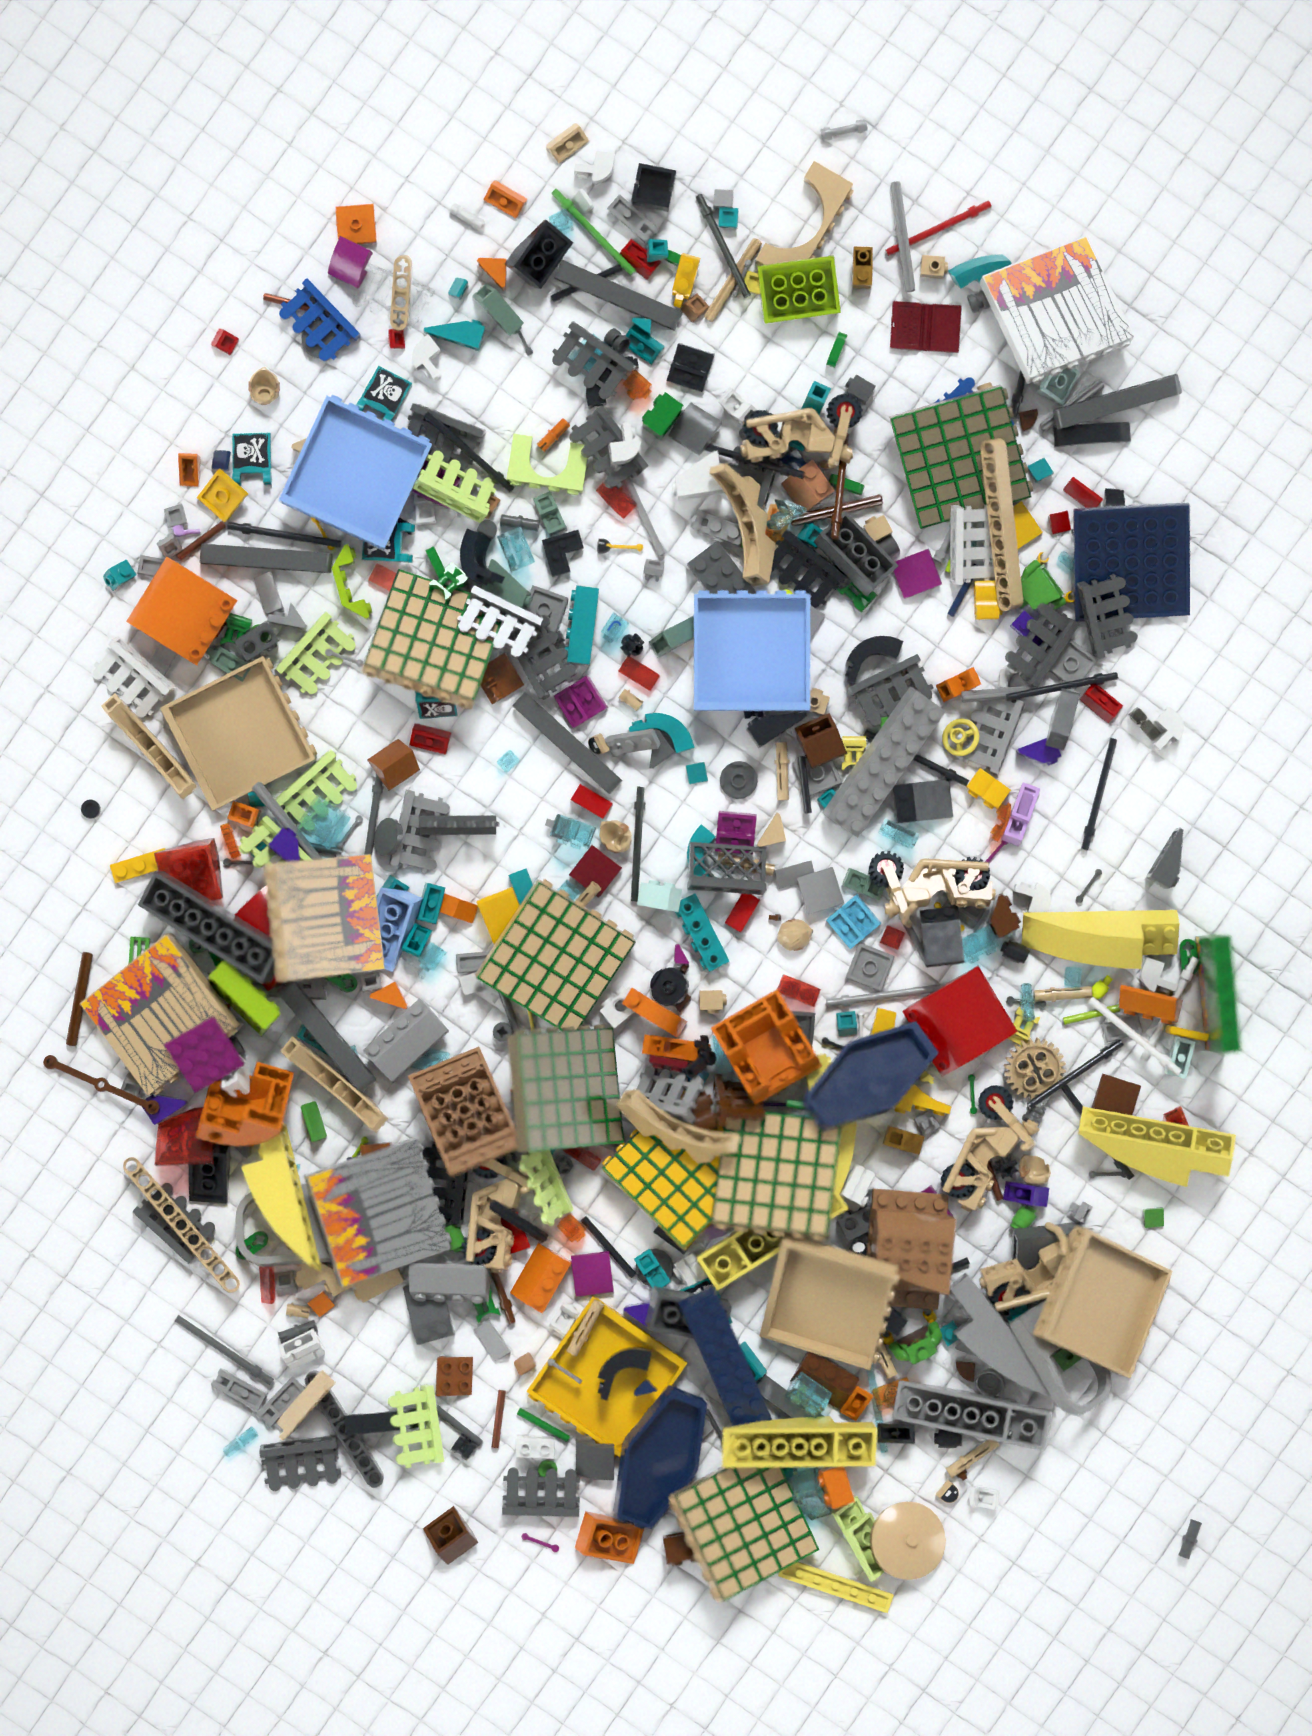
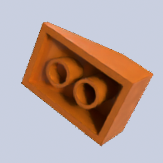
(608, 1538)

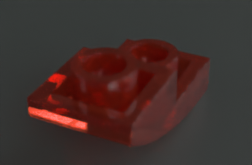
(617, 499)
(798, 990)

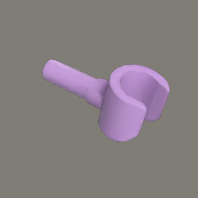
(179, 531)

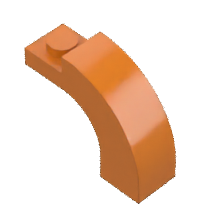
(654, 1012)
(670, 1047)

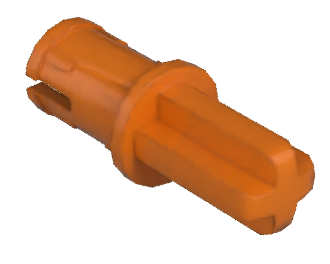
(553, 434)

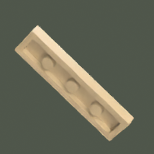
(305, 1403)

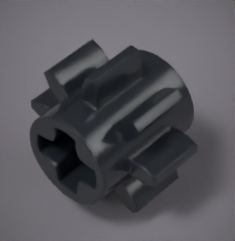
(632, 645)
(1011, 1166)

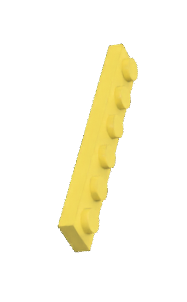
(838, 1586)

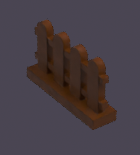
(734, 1101)

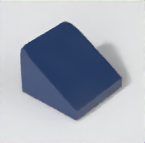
(793, 459)
(221, 460)
(645, 1388)

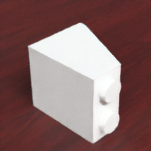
(696, 480)

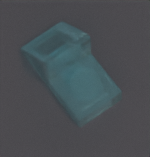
(787, 513)

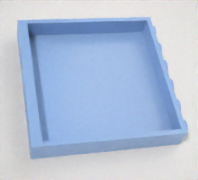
(355, 472)
(751, 651)

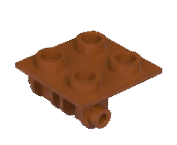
(500, 679)
(454, 1376)

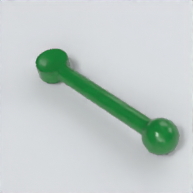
(973, 1110)

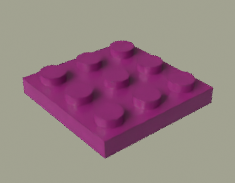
(204, 1054)

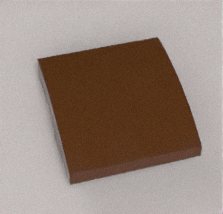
(1116, 1095)

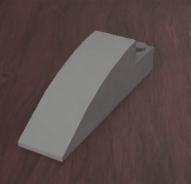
(991, 1337)
(973, 1414)

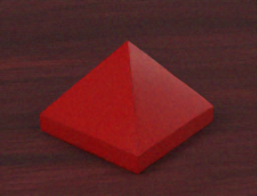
(396, 339)

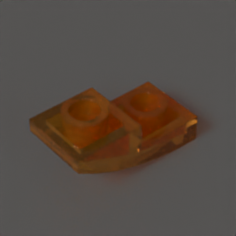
(1003, 816)

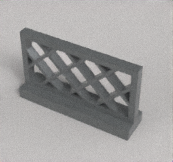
(729, 884)

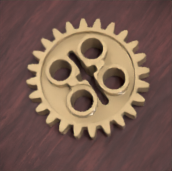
(1050, 1060)

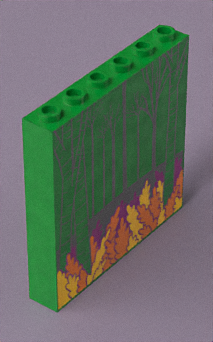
(1218, 993)

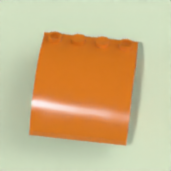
(181, 610)
(766, 1047)
(247, 1117)

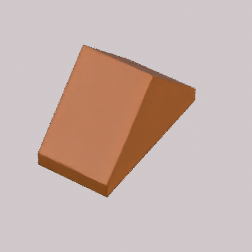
(495, 269)
(189, 469)
(244, 814)
(458, 908)
(390, 994)

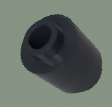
(1014, 951)
(947, 1439)

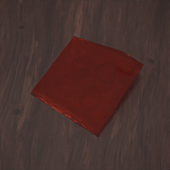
(194, 865)
(178, 1141)

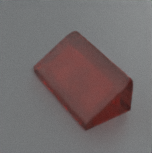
(584, 1156)
(267, 1284)

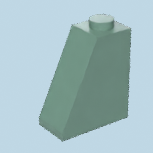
(498, 309)
(510, 589)
(673, 637)

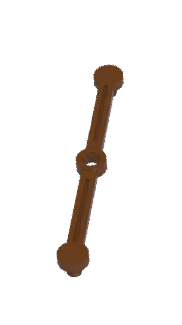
(151, 1106)

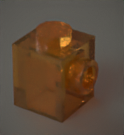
(637, 386)
(572, 1227)

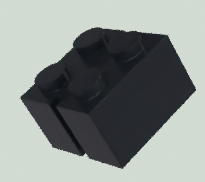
(654, 187)

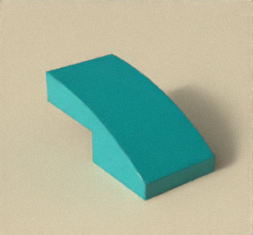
(652, 1269)

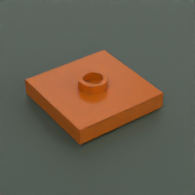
(357, 223)

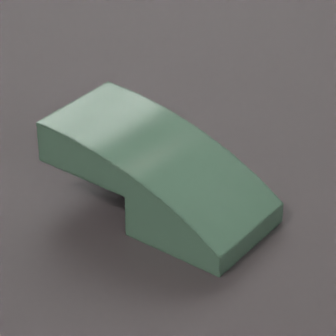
(549, 513)
(861, 883)

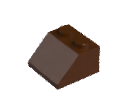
(450, 1535)

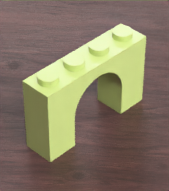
(521, 472)

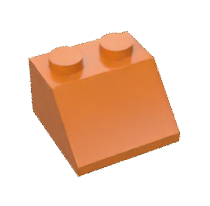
(835, 1486)

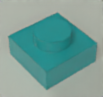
(728, 217)
(947, 1333)

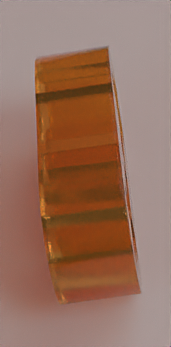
(230, 840)

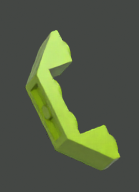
(344, 559)

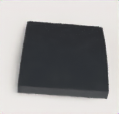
(690, 367)

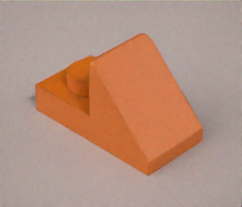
(856, 1403)

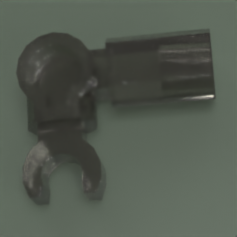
(1146, 726)

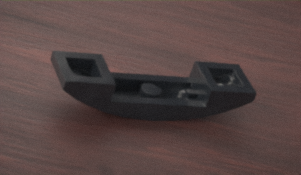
(1092, 433)
(373, 1422)

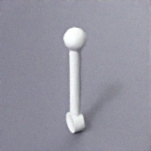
(860, 1012)

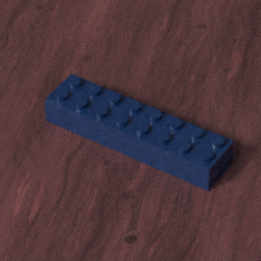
(724, 1358)

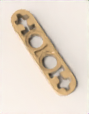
(401, 292)

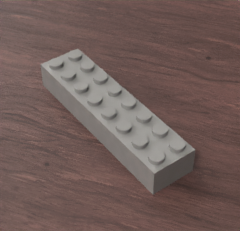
(884, 762)

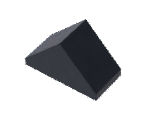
(896, 1432)

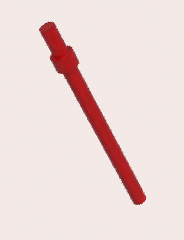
(972, 212)

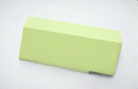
(857, 1528)

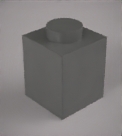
(860, 388)

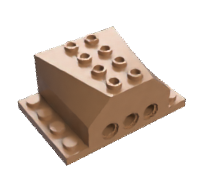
(464, 1111)
(918, 1238)

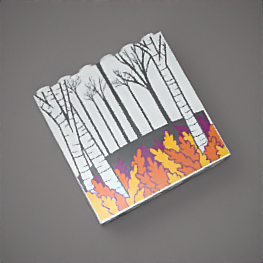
(1057, 310)

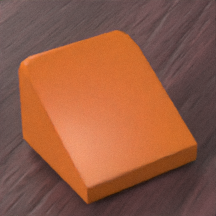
(321, 1303)

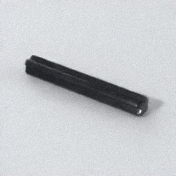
(518, 1221)

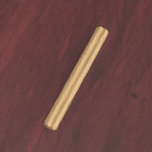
(731, 283)

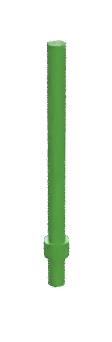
(568, 205)

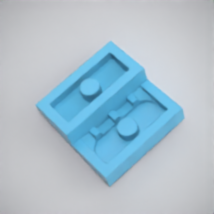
(853, 921)

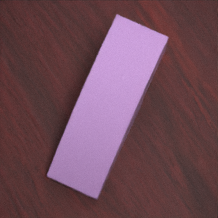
(1021, 814)

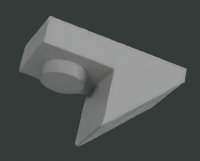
(293, 619)

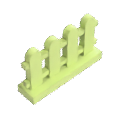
(451, 496)
(306, 656)
(320, 780)
(265, 832)
(552, 1184)
(428, 1415)

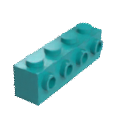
(582, 624)
(702, 933)

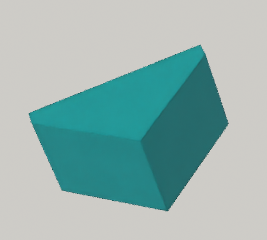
(416, 940)

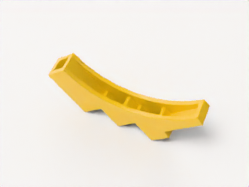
(883, 1021)

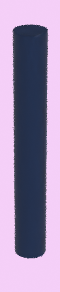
(960, 596)

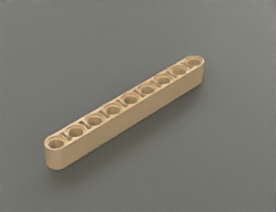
(1002, 524)
(176, 1216)

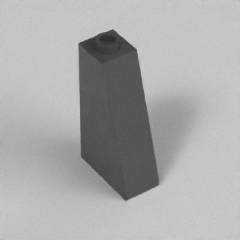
(1032, 1239)

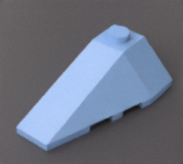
(396, 918)

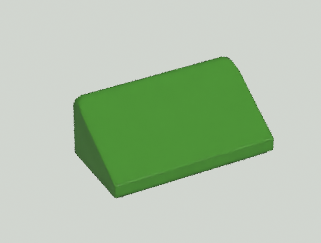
(313, 1121)

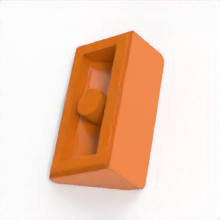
(505, 199)

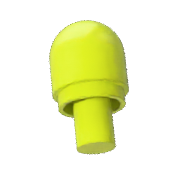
(1101, 987)

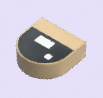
(597, 744)
(948, 1492)

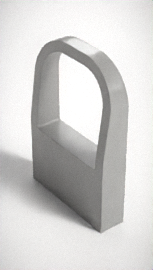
(279, 1260)
(1039, 1354)

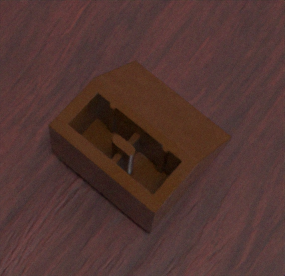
(820, 740)
(1001, 917)
(677, 1549)

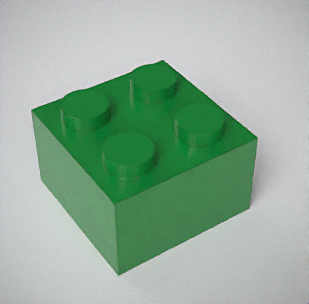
(662, 416)

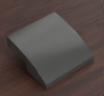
(695, 428)
(594, 1459)

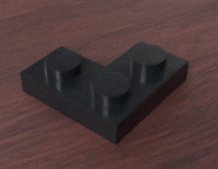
(558, 547)

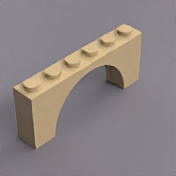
(832, 192)

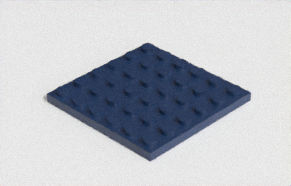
(1143, 547)

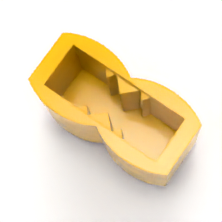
(986, 601)
(988, 789)

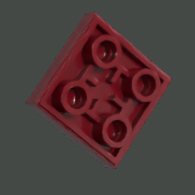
(595, 867)
(660, 1061)

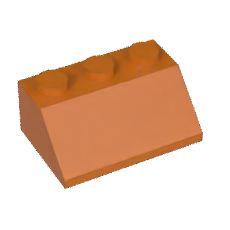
(1150, 1004)
(540, 1277)

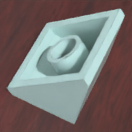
(1059, 386)

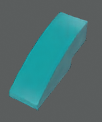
(976, 268)

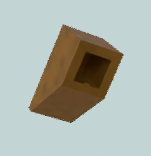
(862, 267)
(903, 1140)

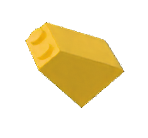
(498, 911)

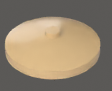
(907, 1540)

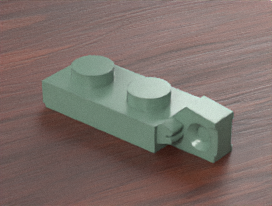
(226, 661)

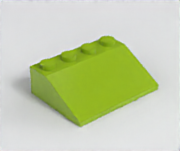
(798, 289)
(243, 997)

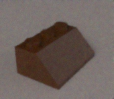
(830, 1376)

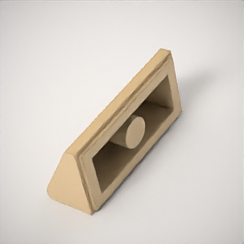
(567, 143)

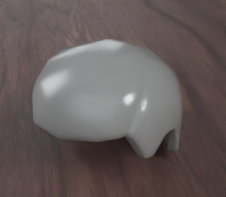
(990, 1382)

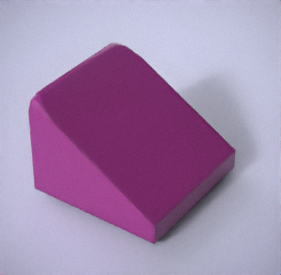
(679, 956)

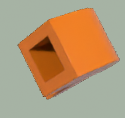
(955, 685)

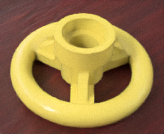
(965, 734)

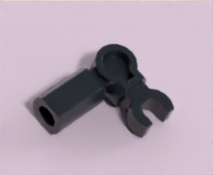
(705, 1057)

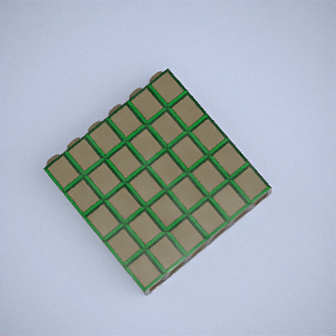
(943, 452)
(565, 1088)

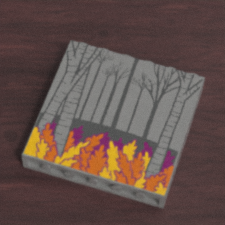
(378, 1212)

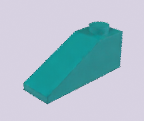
(462, 333)

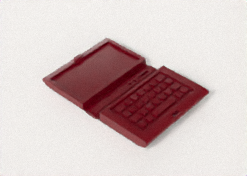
(925, 327)

